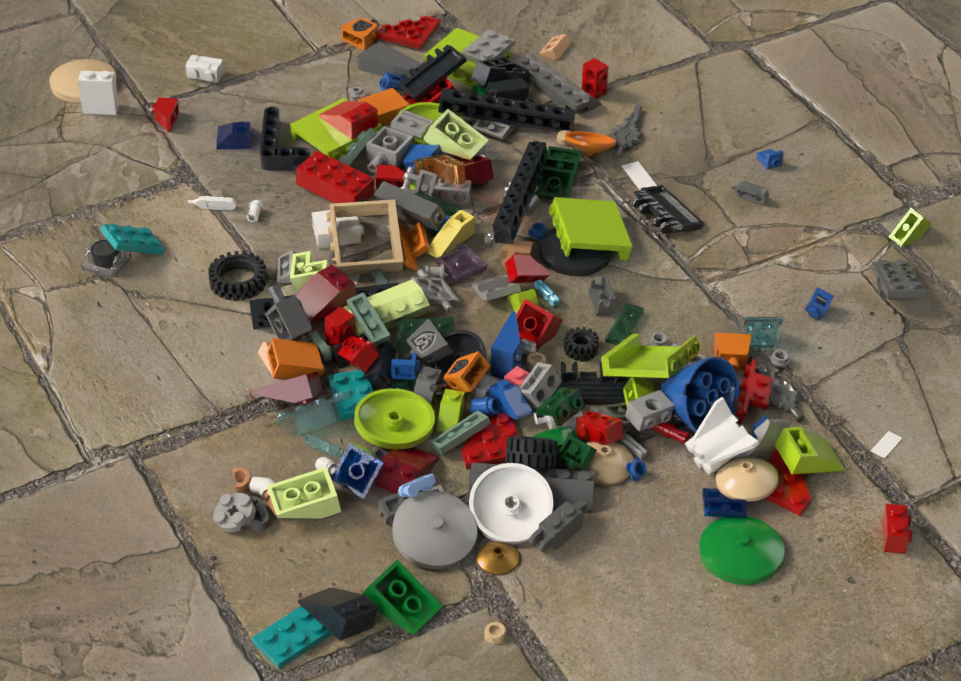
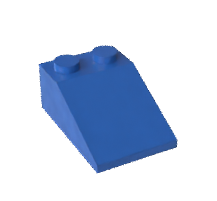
(506, 349)

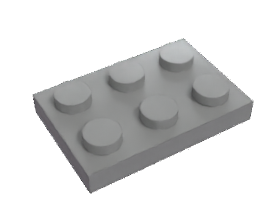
(488, 46)

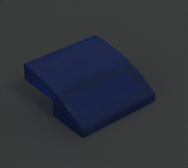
(718, 505)

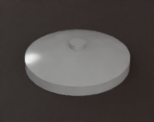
(434, 530)

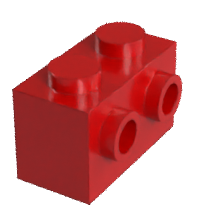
(339, 326)
(358, 353)
(599, 428)
(895, 528)

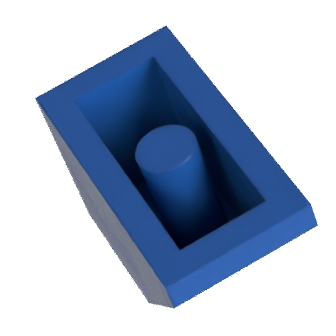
(511, 399)

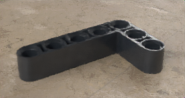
(274, 157)

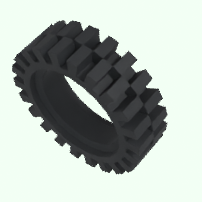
(238, 289)

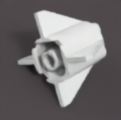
(719, 439)

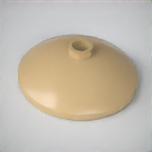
(609, 463)
(747, 479)

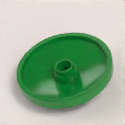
(741, 550)

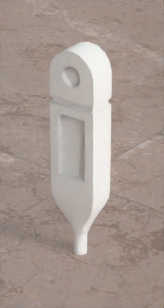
(215, 203)

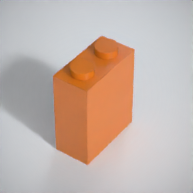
(388, 104)
(293, 358)

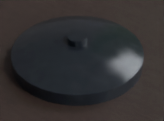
(580, 261)

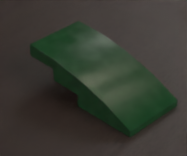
(559, 173)

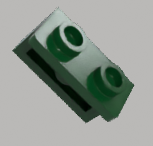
(562, 405)
(575, 453)

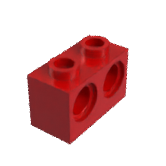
(595, 78)

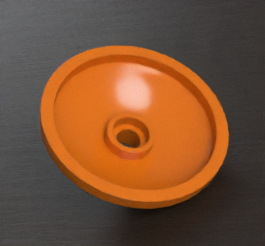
(589, 142)

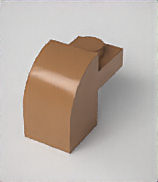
(522, 247)

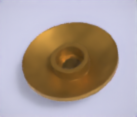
(497, 558)

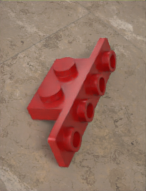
(755, 393)

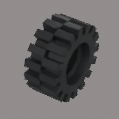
(584, 336)

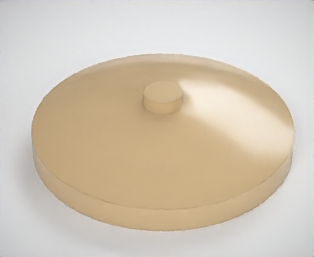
(65, 78)

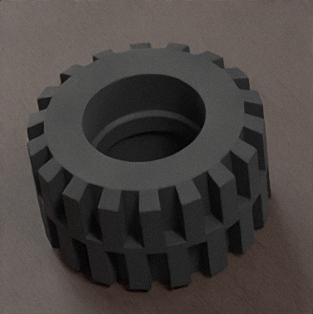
(531, 451)

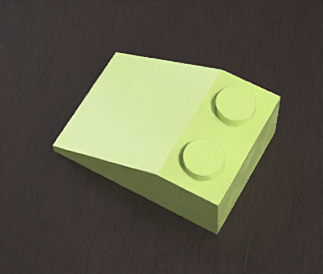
(455, 136)
(305, 496)

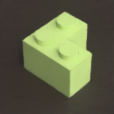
(304, 268)

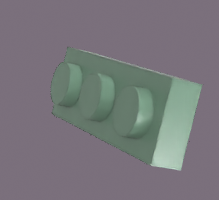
(355, 148)
(368, 319)
(460, 432)

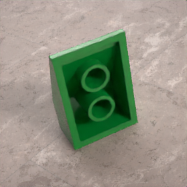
(402, 598)

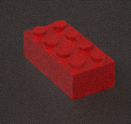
(333, 179)

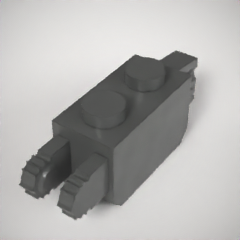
(559, 525)

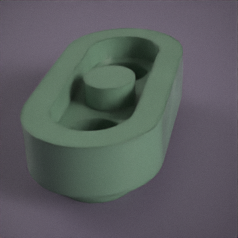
(323, 348)

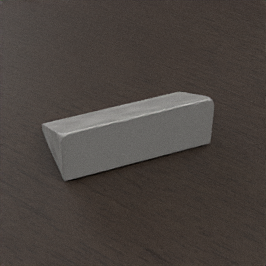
(284, 267)

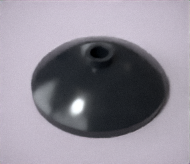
(462, 344)

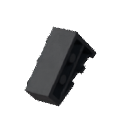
(497, 70)

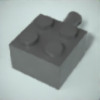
(287, 316)

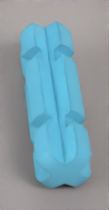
(547, 293)

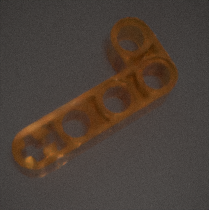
(444, 166)

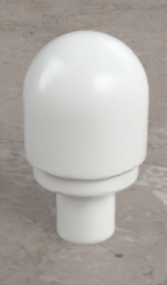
(326, 462)

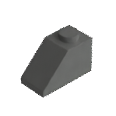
(425, 378)

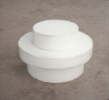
(528, 346)

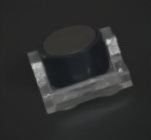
(104, 259)

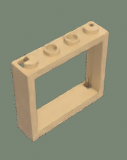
(365, 209)

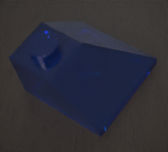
(234, 136)
(357, 469)

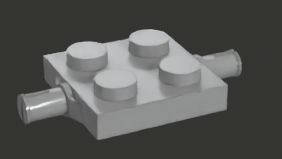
(436, 291)

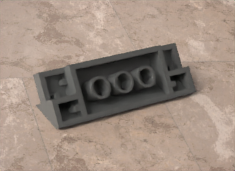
(556, 85)
(564, 484)

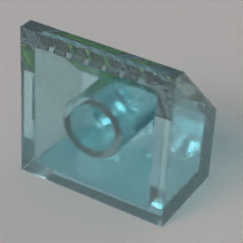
(764, 331)

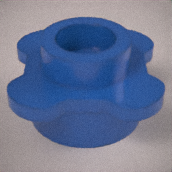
(538, 230)
(640, 470)

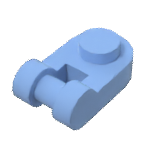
(412, 488)

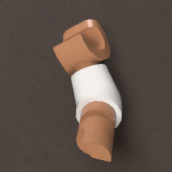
(256, 485)

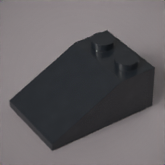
(341, 611)

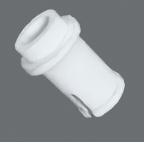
(255, 208)

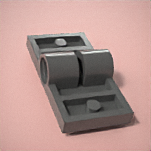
(897, 279)

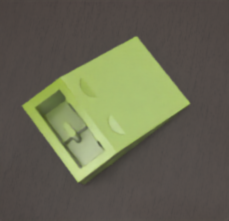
(806, 452)

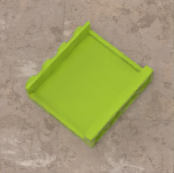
(460, 40)
(322, 134)
(590, 226)
(639, 360)

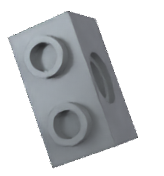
(649, 410)

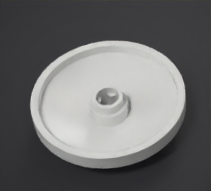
(510, 502)

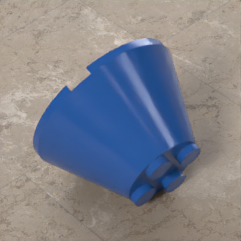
(699, 386)

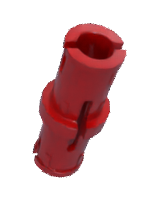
(671, 431)

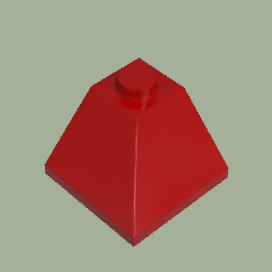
(536, 323)

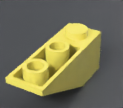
(454, 232)

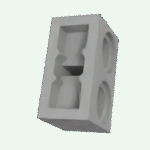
(453, 193)
(540, 384)

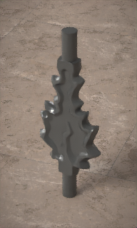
(628, 134)
(781, 393)

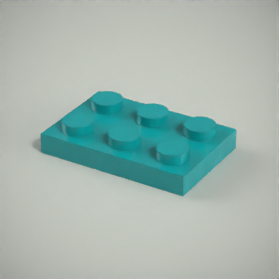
(132, 239)
(352, 383)
(290, 637)

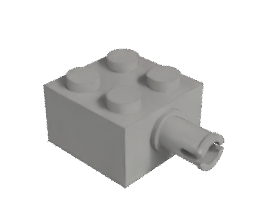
(387, 148)

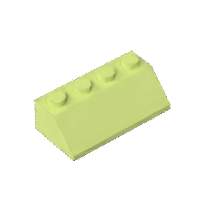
(398, 302)

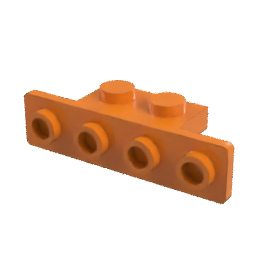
(413, 243)

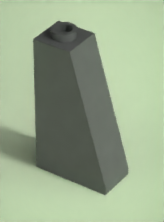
(384, 59)
(411, 207)

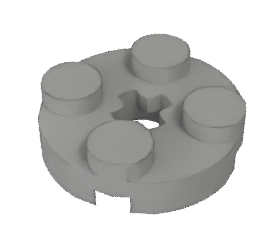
(230, 503)

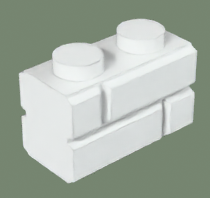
(204, 68)

